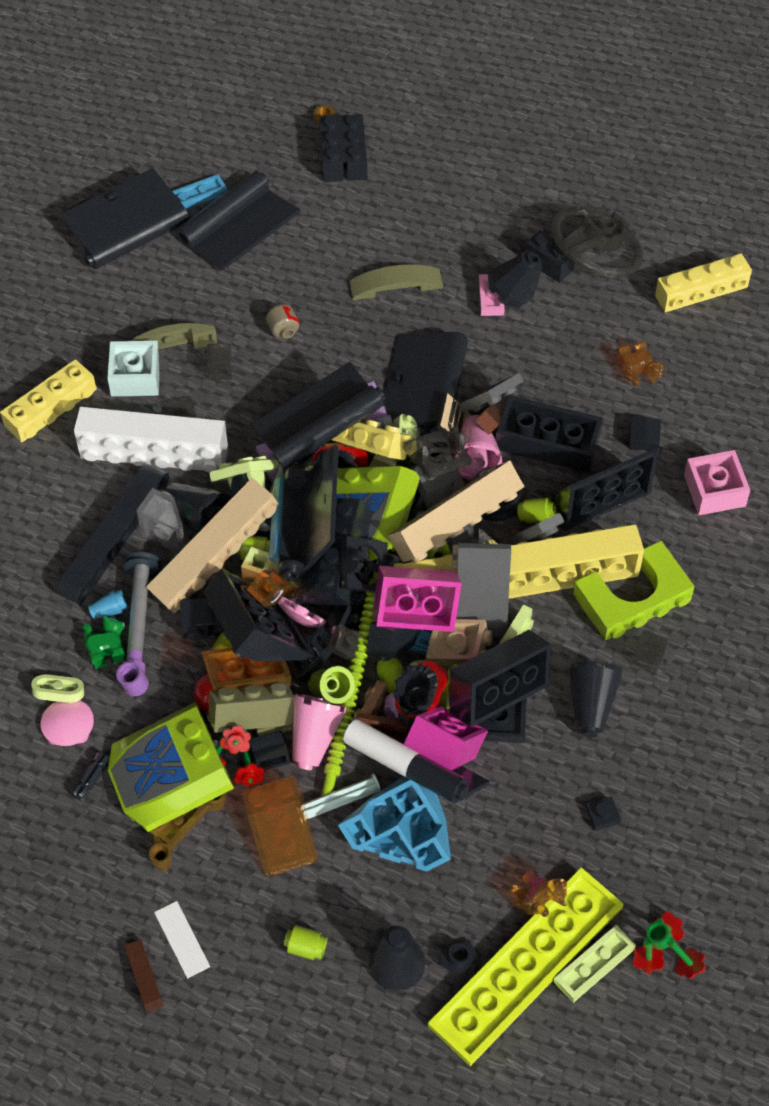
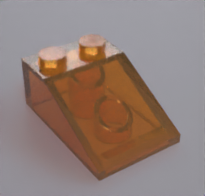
(232, 672)
(280, 825)

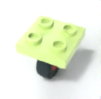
(241, 472)

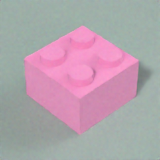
(716, 482)

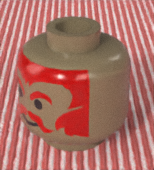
(282, 320)

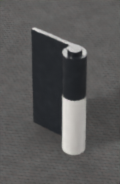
(449, 784)

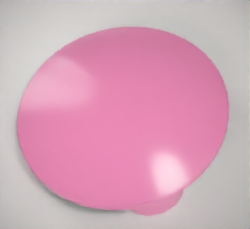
(300, 614)
(67, 723)

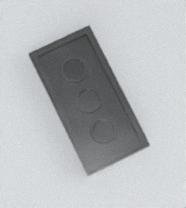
(485, 584)

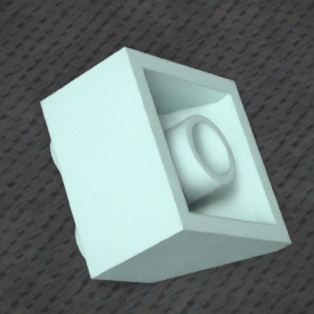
(133, 368)

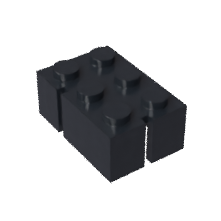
(343, 143)

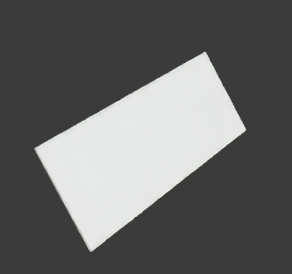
(182, 939)

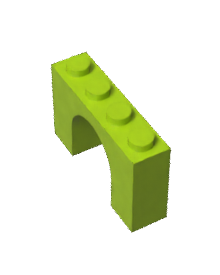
(615, 616)

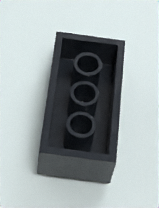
(549, 433)
(499, 678)

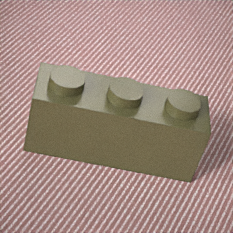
(251, 707)

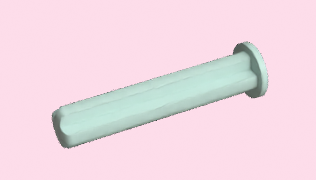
(342, 796)

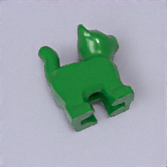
(104, 643)

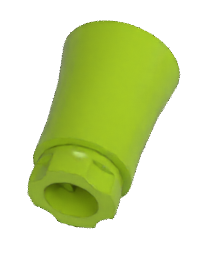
(332, 684)

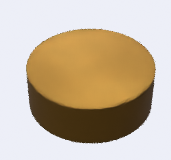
(323, 110)

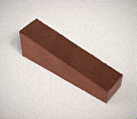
(491, 417)
(389, 726)
(144, 975)

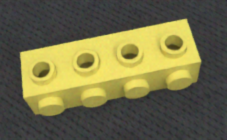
(703, 282)
(48, 401)
(375, 439)

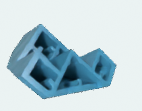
(401, 825)

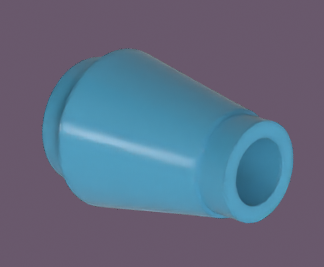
(109, 604)

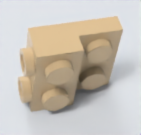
(463, 644)

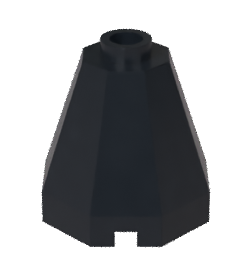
(516, 279)

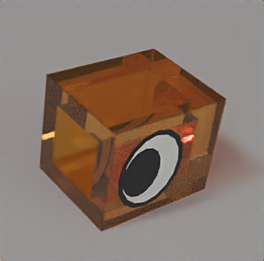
(269, 587)

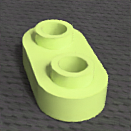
(407, 425)
(57, 688)

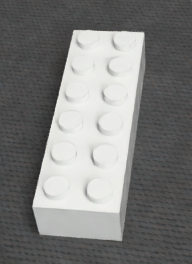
(151, 439)

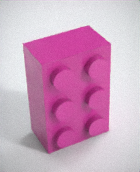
(416, 598)
(445, 738)

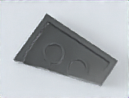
(537, 531)

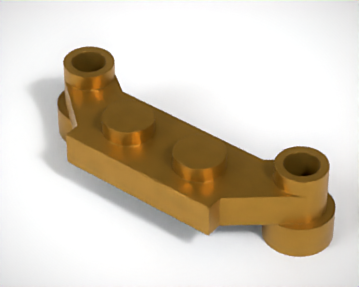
(172, 833)

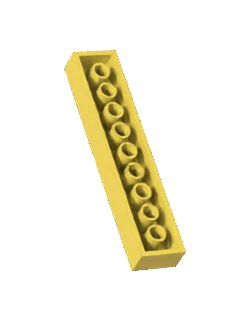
(563, 560)

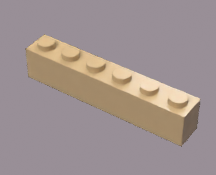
(455, 512)
(213, 545)

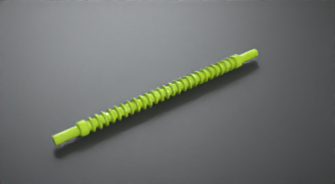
(332, 768)

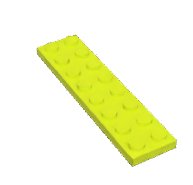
(524, 968)

